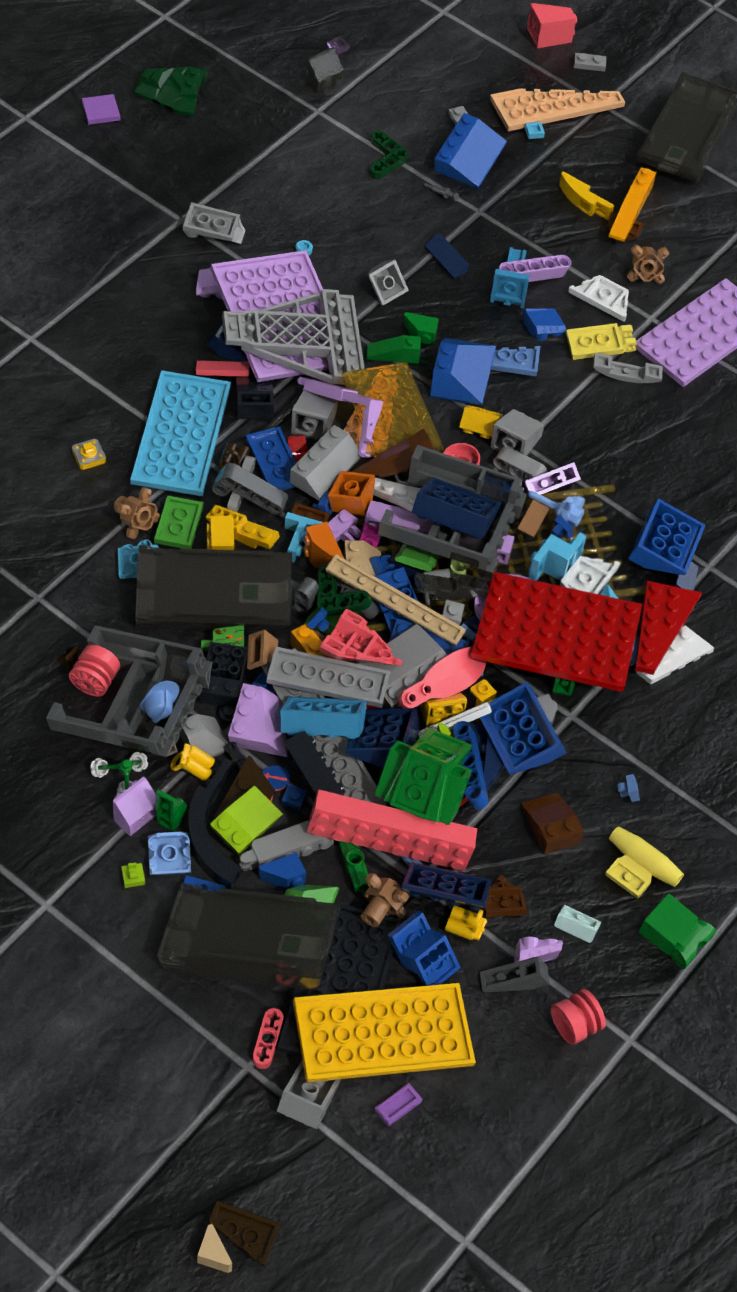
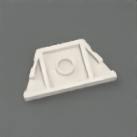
(603, 295)
(589, 574)

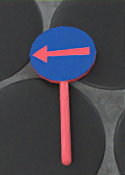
(277, 776)

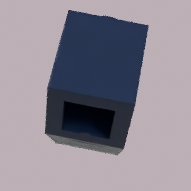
(492, 763)

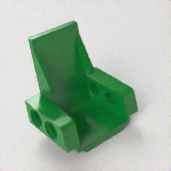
(426, 776)

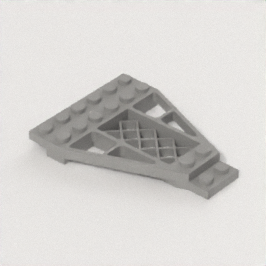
(338, 324)

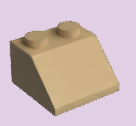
(359, 554)

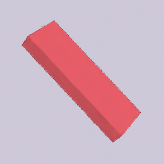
(222, 368)

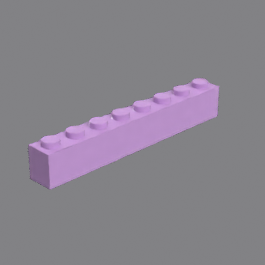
(409, 520)

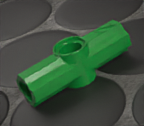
(356, 871)

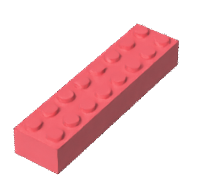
(391, 830)

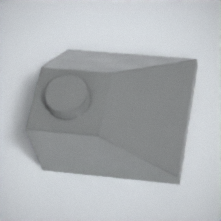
(387, 281)
(204, 734)

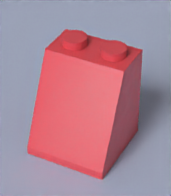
(551, 25)

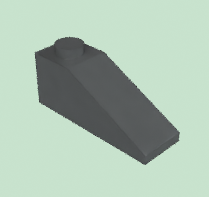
(516, 976)

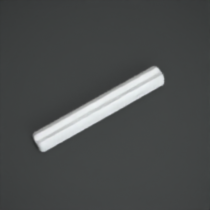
(468, 716)

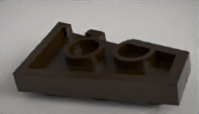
(245, 1230)

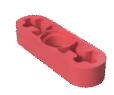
(260, 1044)

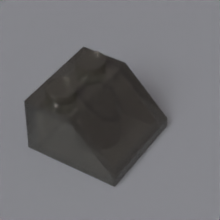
(324, 71)

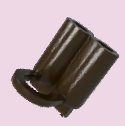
(233, 454)

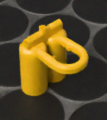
(194, 761)
(466, 923)

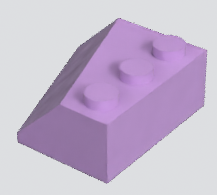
(258, 721)

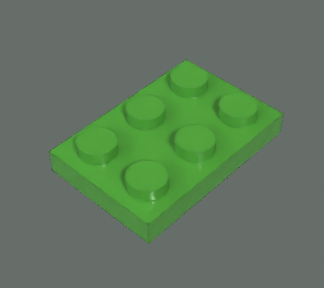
(178, 522)

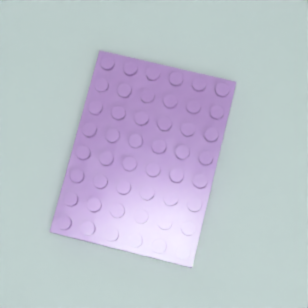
(265, 283)

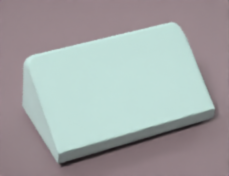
(577, 923)

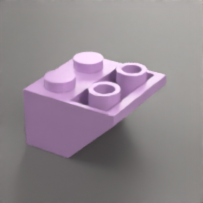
(135, 806)

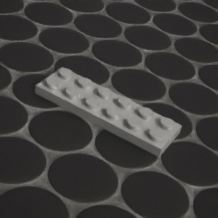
(328, 676)

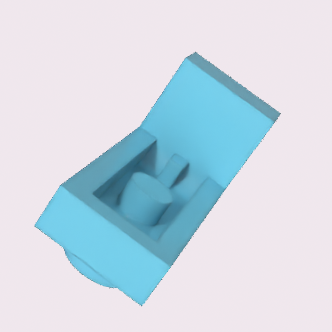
(298, 525)

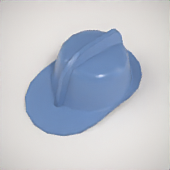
(159, 700)

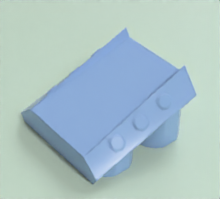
(169, 853)

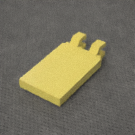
(600, 339)

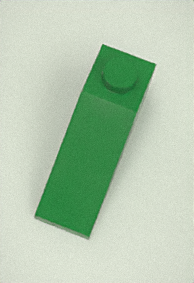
(396, 349)
(169, 810)

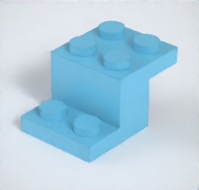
(556, 556)

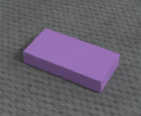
(398, 1104)

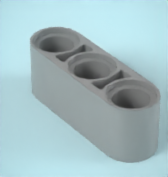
(518, 464)

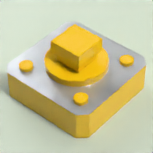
(88, 454)

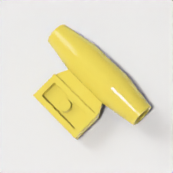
(639, 864)

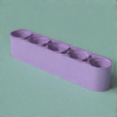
(539, 268)

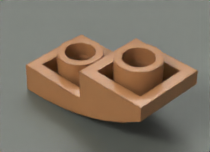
(533, 519)

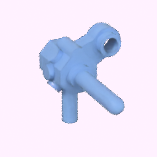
(569, 509)

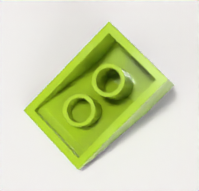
(246, 820)

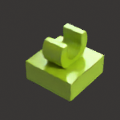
(133, 875)

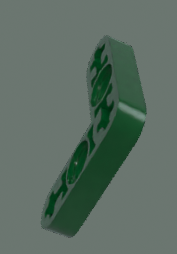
(396, 155)
(336, 599)

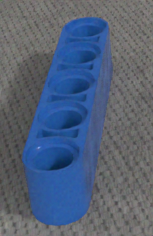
(476, 788)

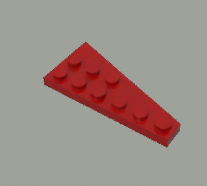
(662, 620)

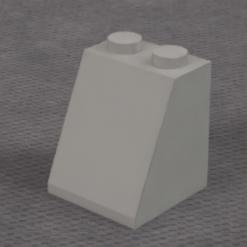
(313, 415)
(516, 432)

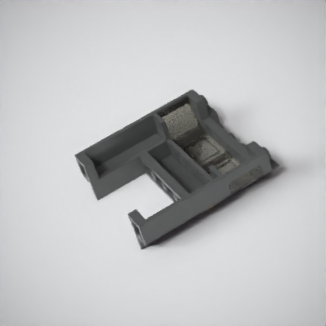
(475, 478)
(147, 664)

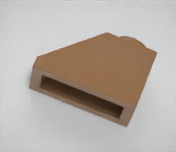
(260, 649)

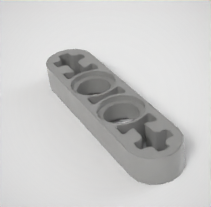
(236, 499)

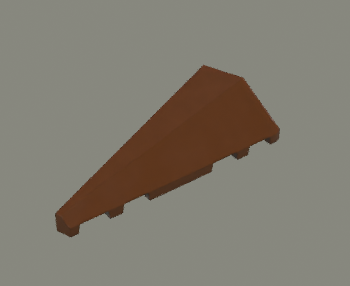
(397, 458)

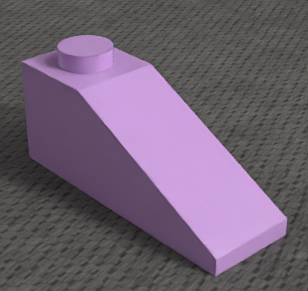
(553, 479)

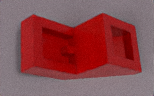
(297, 445)

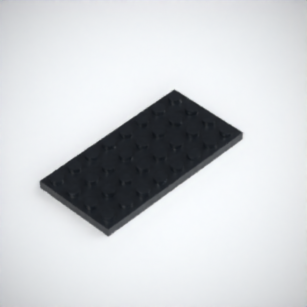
(355, 963)

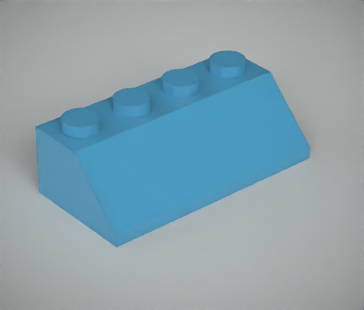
(323, 716)

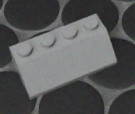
(323, 463)

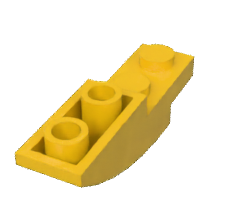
(581, 197)
(246, 531)

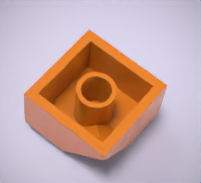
(352, 492)

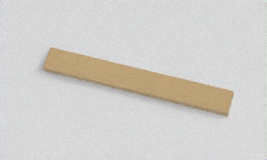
(396, 600)

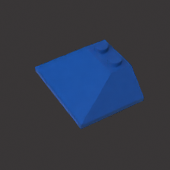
(462, 371)

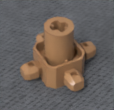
(647, 264)
(137, 512)
(384, 898)

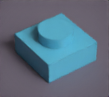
(534, 130)

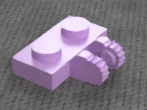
(342, 524)

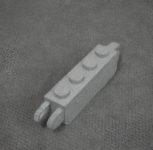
(283, 844)

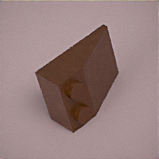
(553, 823)

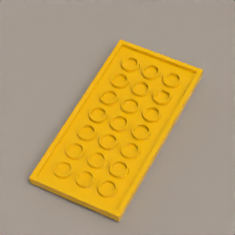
(383, 1032)

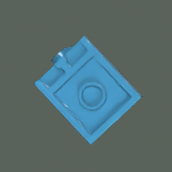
(508, 285)

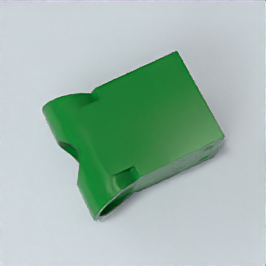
(676, 931)

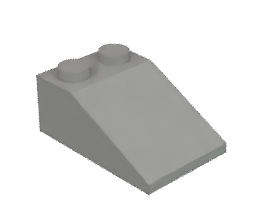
(307, 1100)

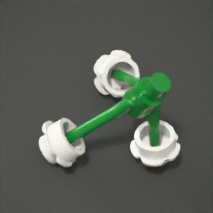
(137, 762)

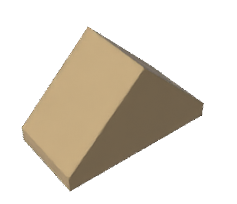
(213, 1252)

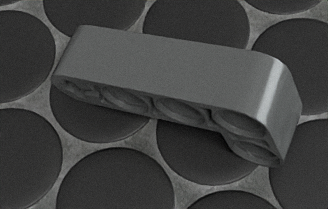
(250, 487)
(304, 594)

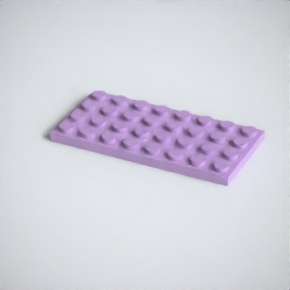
(695, 335)

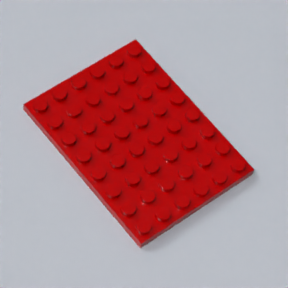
(557, 631)

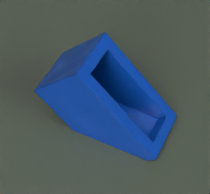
(283, 872)

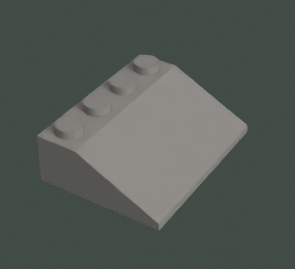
(418, 655)

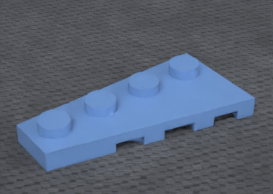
(517, 361)

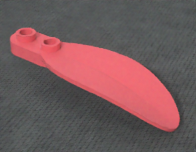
(444, 678)

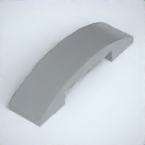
(625, 372)

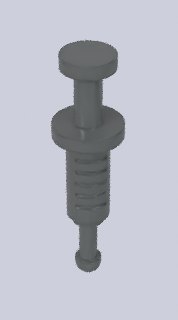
(445, 192)

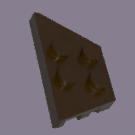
(248, 776)

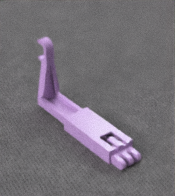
(370, 414)

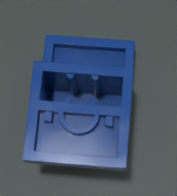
(424, 950)

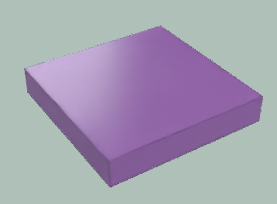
(101, 109)

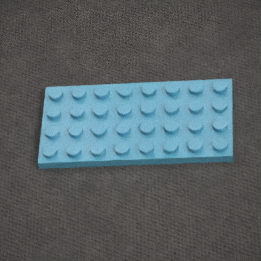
(181, 433)

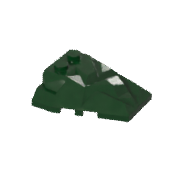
(172, 87)

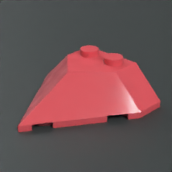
(356, 642)

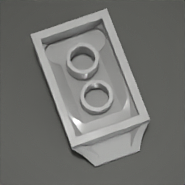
(213, 223)

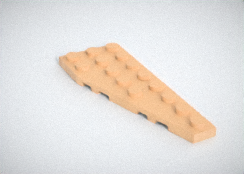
(524, 106)

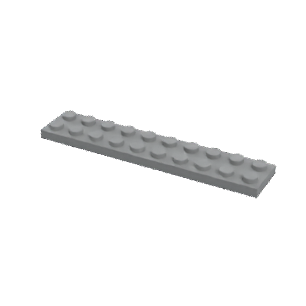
(348, 769)

